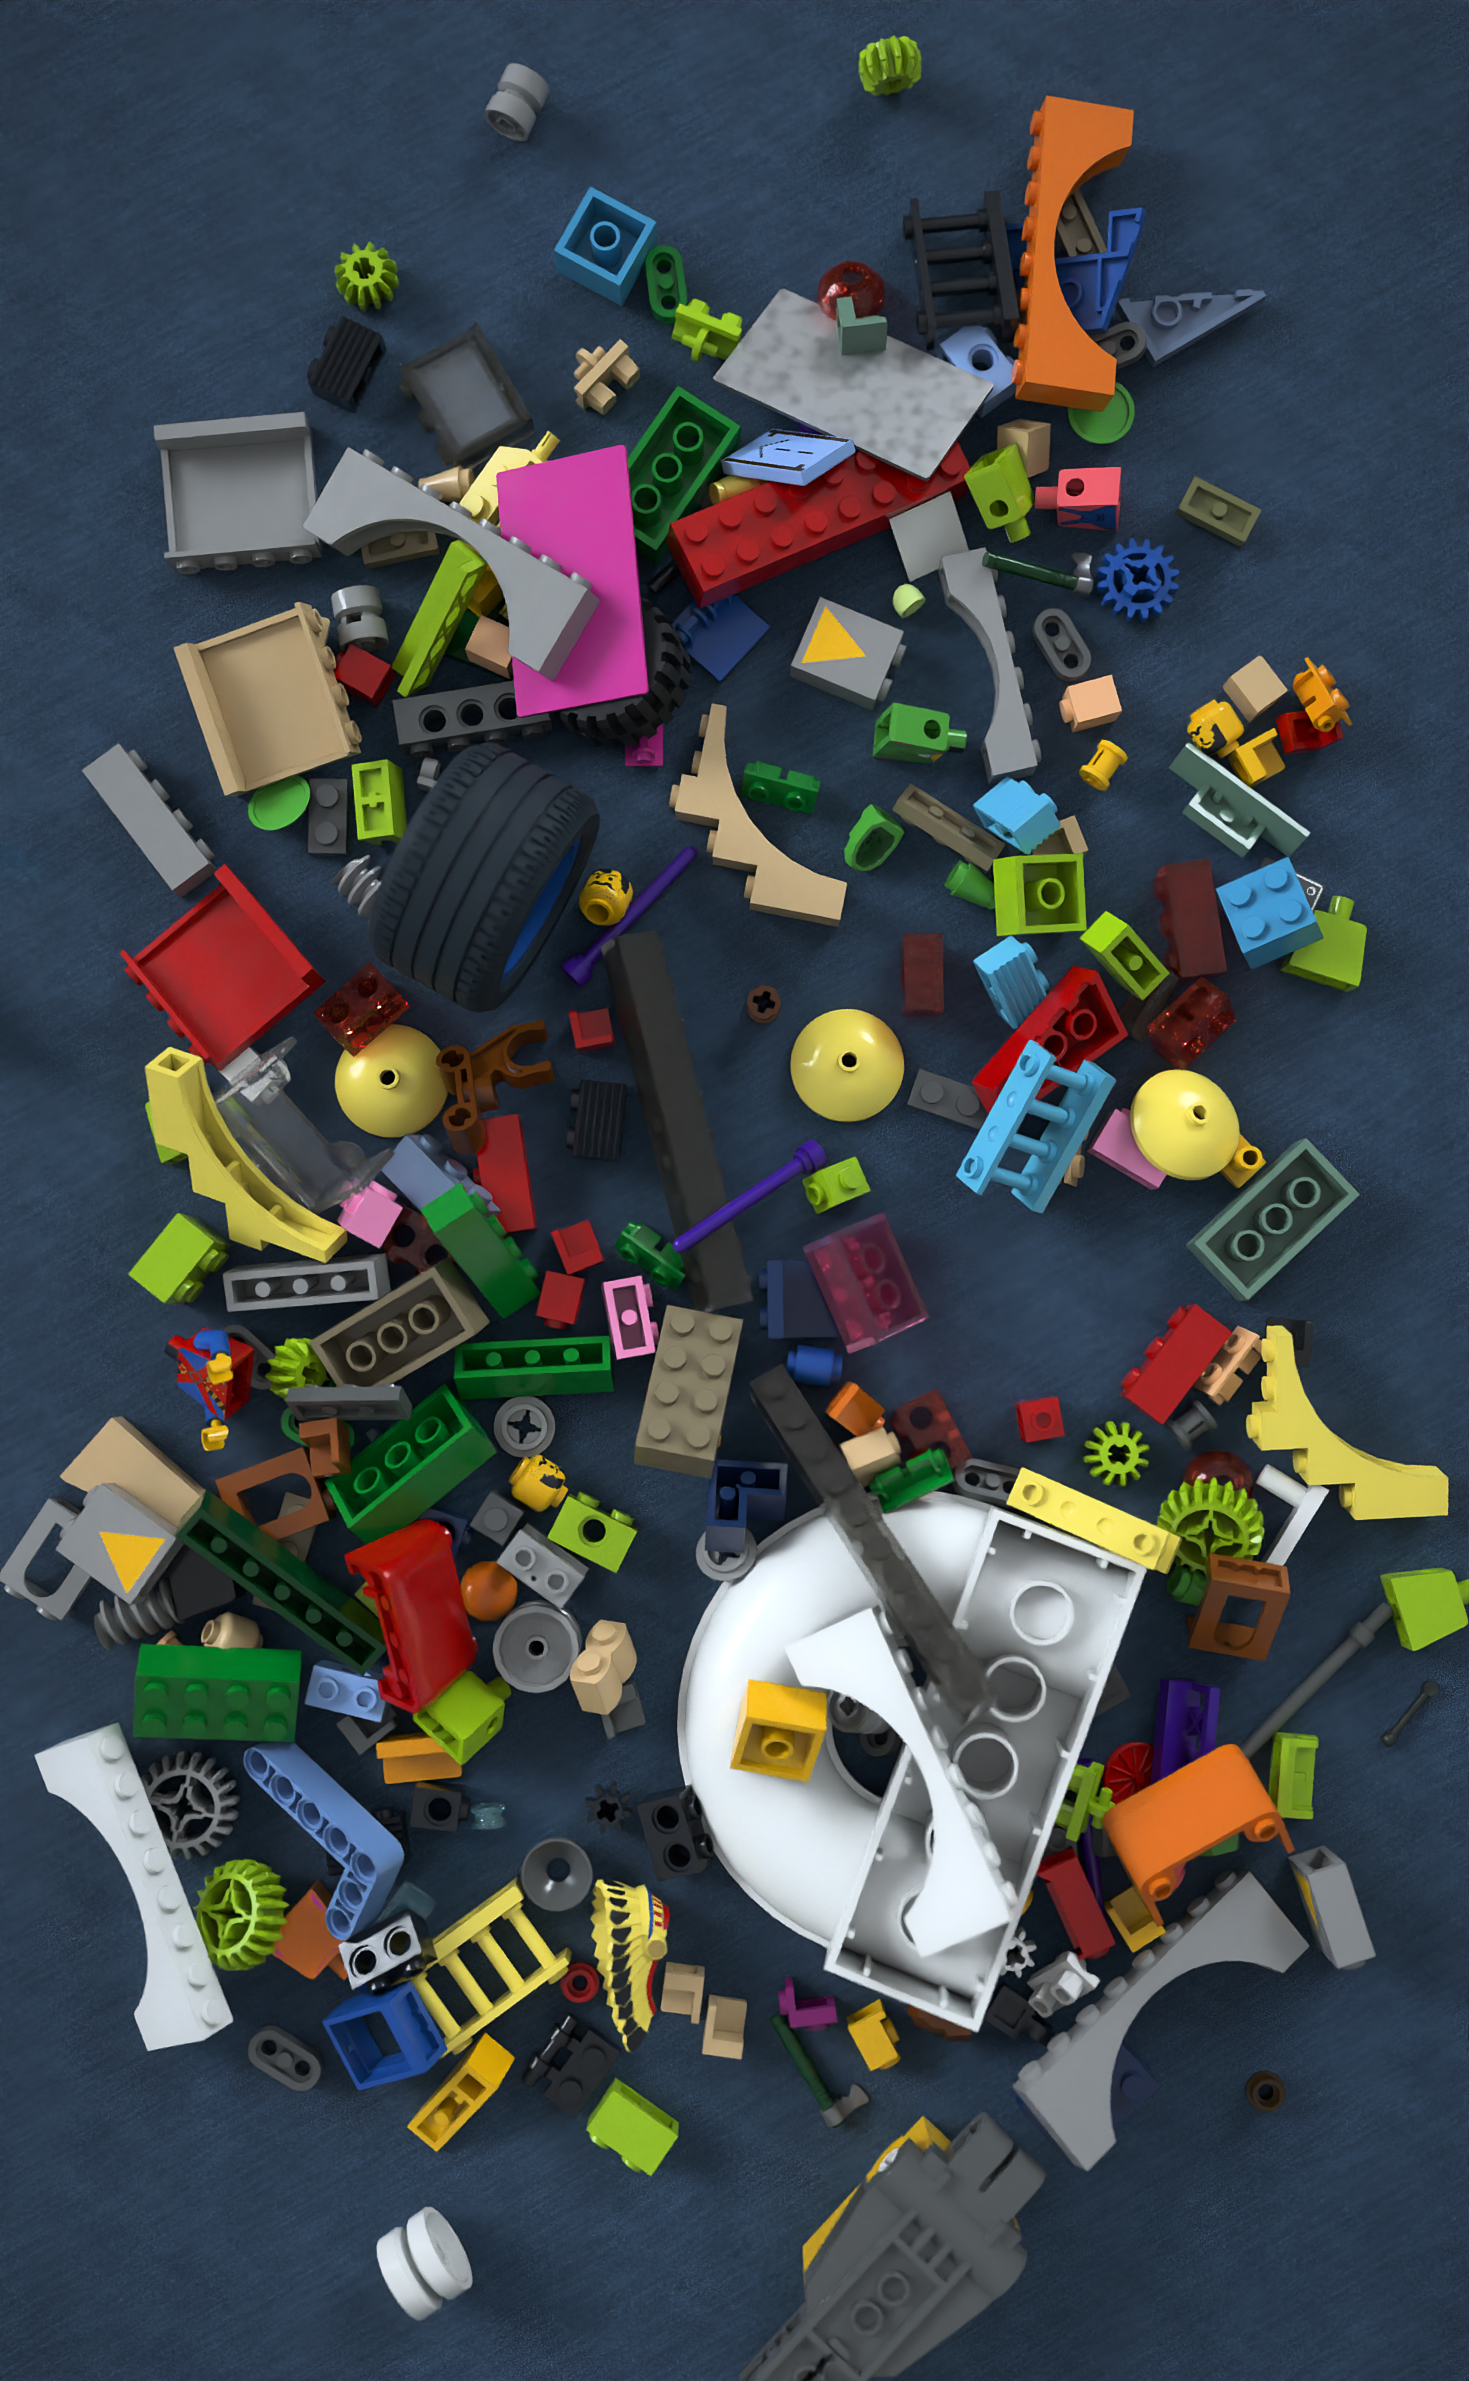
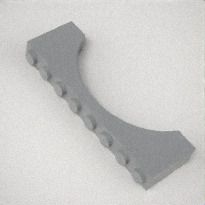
(542, 604)
(1073, 2079)

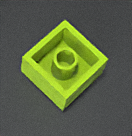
(1039, 894)
(181, 1260)

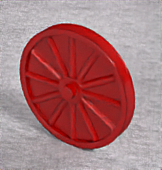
(1128, 1770)

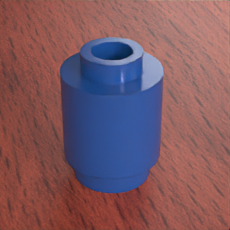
(814, 1366)

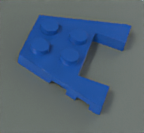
(1093, 280)

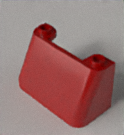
(419, 1612)

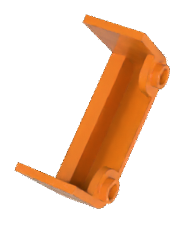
(1188, 1817)

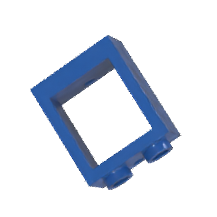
(409, 2023)

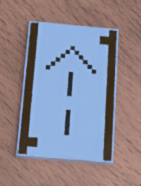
(788, 457)

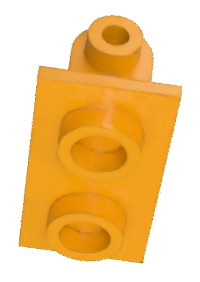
(1329, 703)

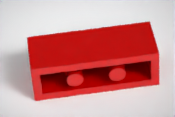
(506, 1174)
(1174, 1362)

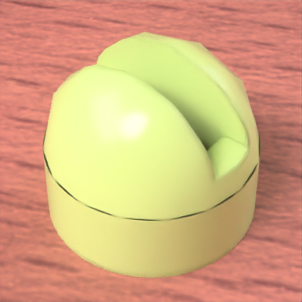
(907, 600)

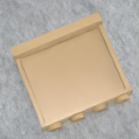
(269, 700)

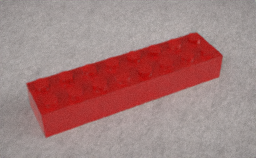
(792, 524)

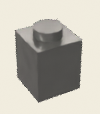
(498, 1517)

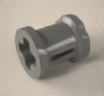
(1191, 1425)

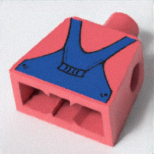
(1084, 498)

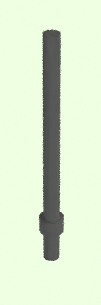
(1360, 1636)

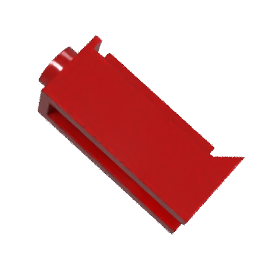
(1076, 1904)

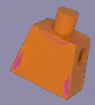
(307, 1940)

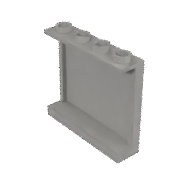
(238, 491)

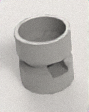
(517, 101)
(359, 614)
(853, 1716)

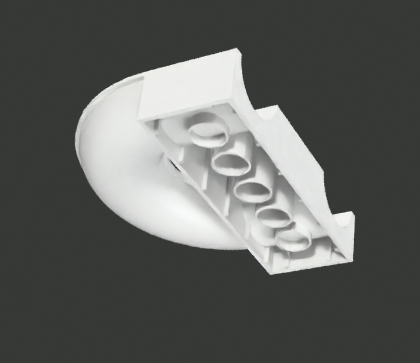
(827, 1851)

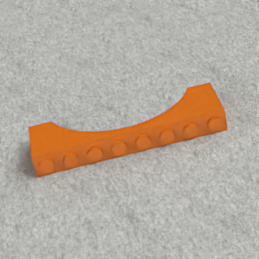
(1055, 354)

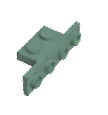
(1233, 809)

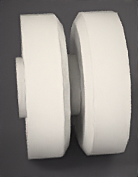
(424, 2263)

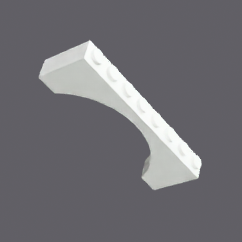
(963, 1882)
(181, 1988)

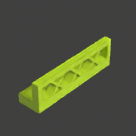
(438, 617)

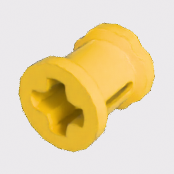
(1103, 765)

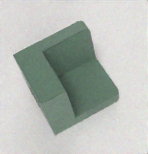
(861, 333)

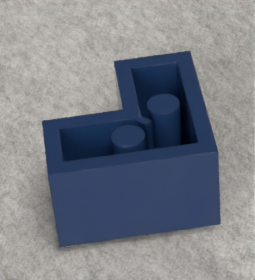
(740, 1493)

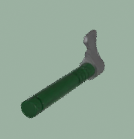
(1080, 583)
(832, 2110)

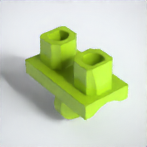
(705, 333)
(1076, 1815)

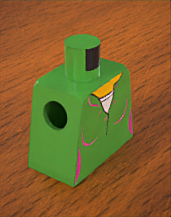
(915, 735)

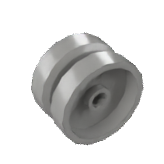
(514, 1652)

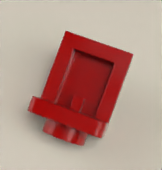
(1301, 736)

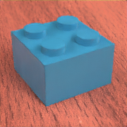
(605, 246)
(1269, 913)

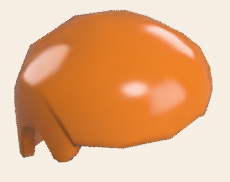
(488, 1591)

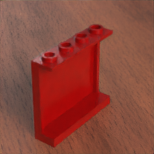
(224, 972)

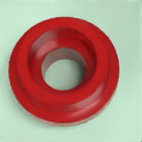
(580, 1994)

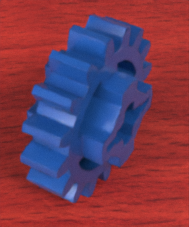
(1149, 590)

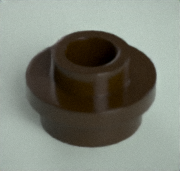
(1273, 2099)

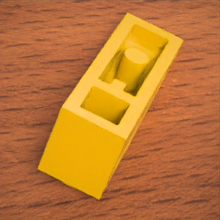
(462, 2092)

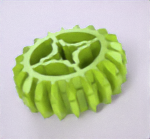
(1234, 1519)
(243, 1889)

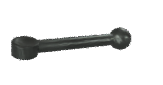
(1429, 1689)

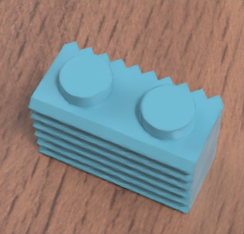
(1018, 814)
(1012, 980)

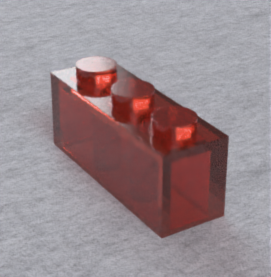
(1190, 920)

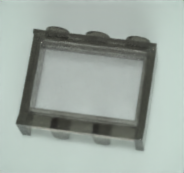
(466, 400)

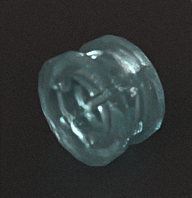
(488, 1815)

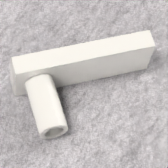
(1305, 1503)

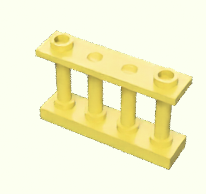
(1094, 1521)
(476, 1928)

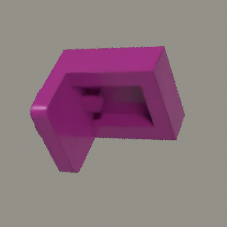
(809, 2012)

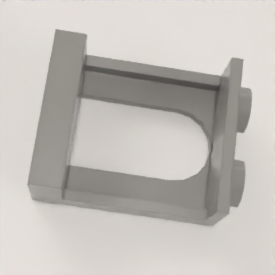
(554, 1567)
(60, 1604)

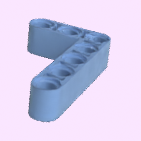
(339, 1824)

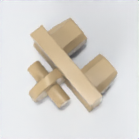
(598, 371)

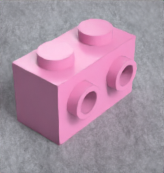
(370, 1213)
(628, 1317)

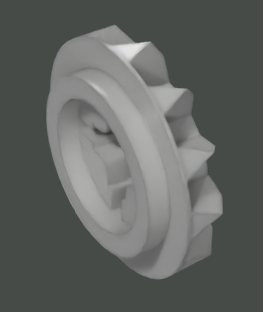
(510, 1438)
(732, 1568)

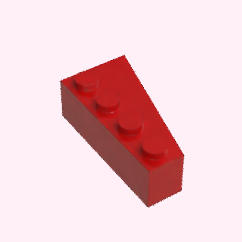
(1070, 1023)

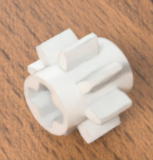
(1018, 1961)

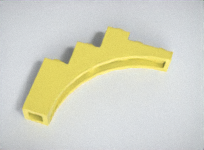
(220, 1169)
(1367, 1484)

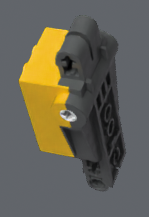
(907, 2256)

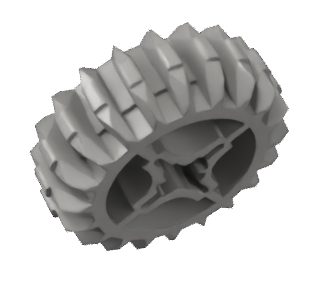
(202, 1807)

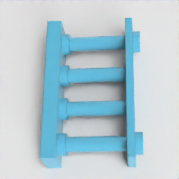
(1060, 1139)

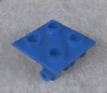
(719, 633)

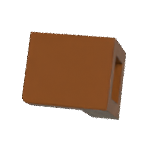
(328, 1447)

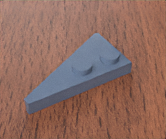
(1185, 319)

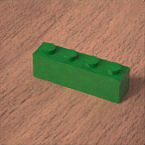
(481, 1250)
(534, 1367)

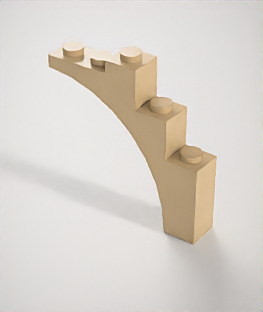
(710, 800)

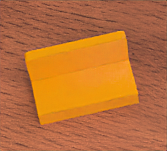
(415, 1758)

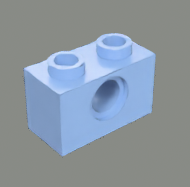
(979, 345)
(346, 1691)

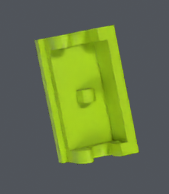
(379, 801)
(1292, 1774)

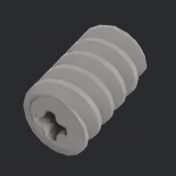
(359, 884)
(134, 1620)

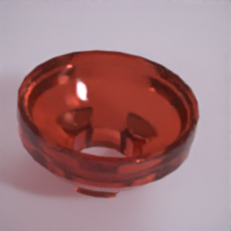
(867, 295)
(1219, 1463)

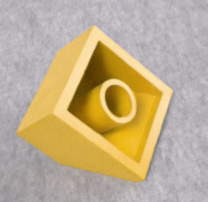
(779, 1730)

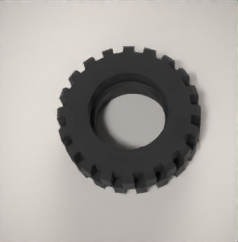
(639, 715)

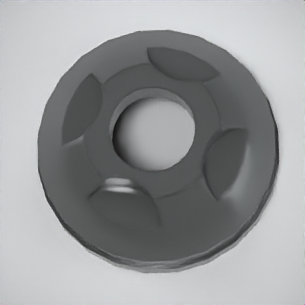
(550, 1892)

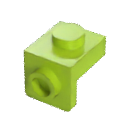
(835, 1185)

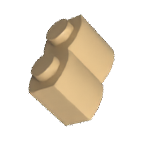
(871, 1454)
(603, 1667)

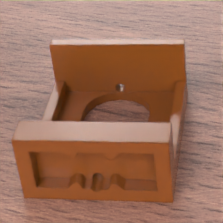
(317, 1511)
(1241, 1579)

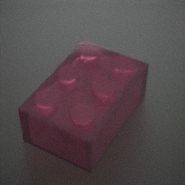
(866, 1283)

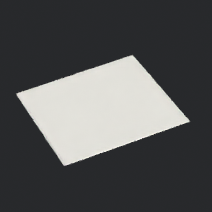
(928, 534)

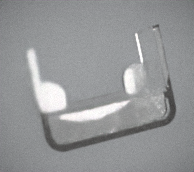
(286, 1142)

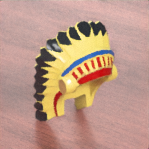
(629, 1943)

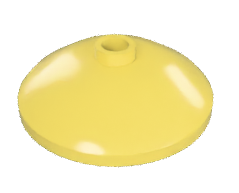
(844, 1091)
(405, 1104)
(1170, 1132)

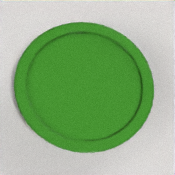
(1106, 425)
(279, 804)

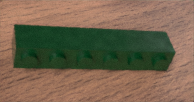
(282, 1581)

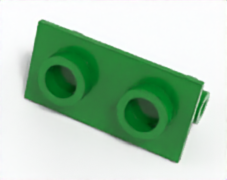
(763, 785)
(637, 1247)
(919, 1478)

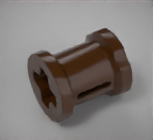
(757, 995)

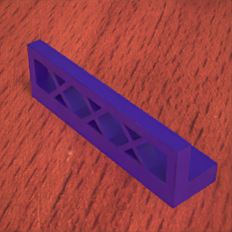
(1180, 1722)

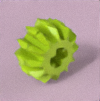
(890, 65)
(365, 263)
(295, 1367)
(1112, 1467)

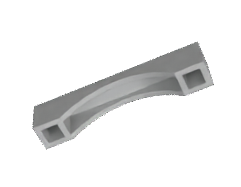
(973, 596)

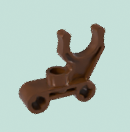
(475, 1077)

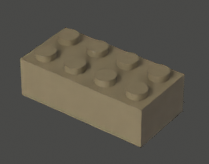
(401, 1329)
(688, 1392)

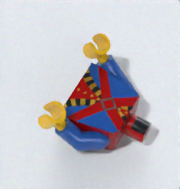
(216, 1375)

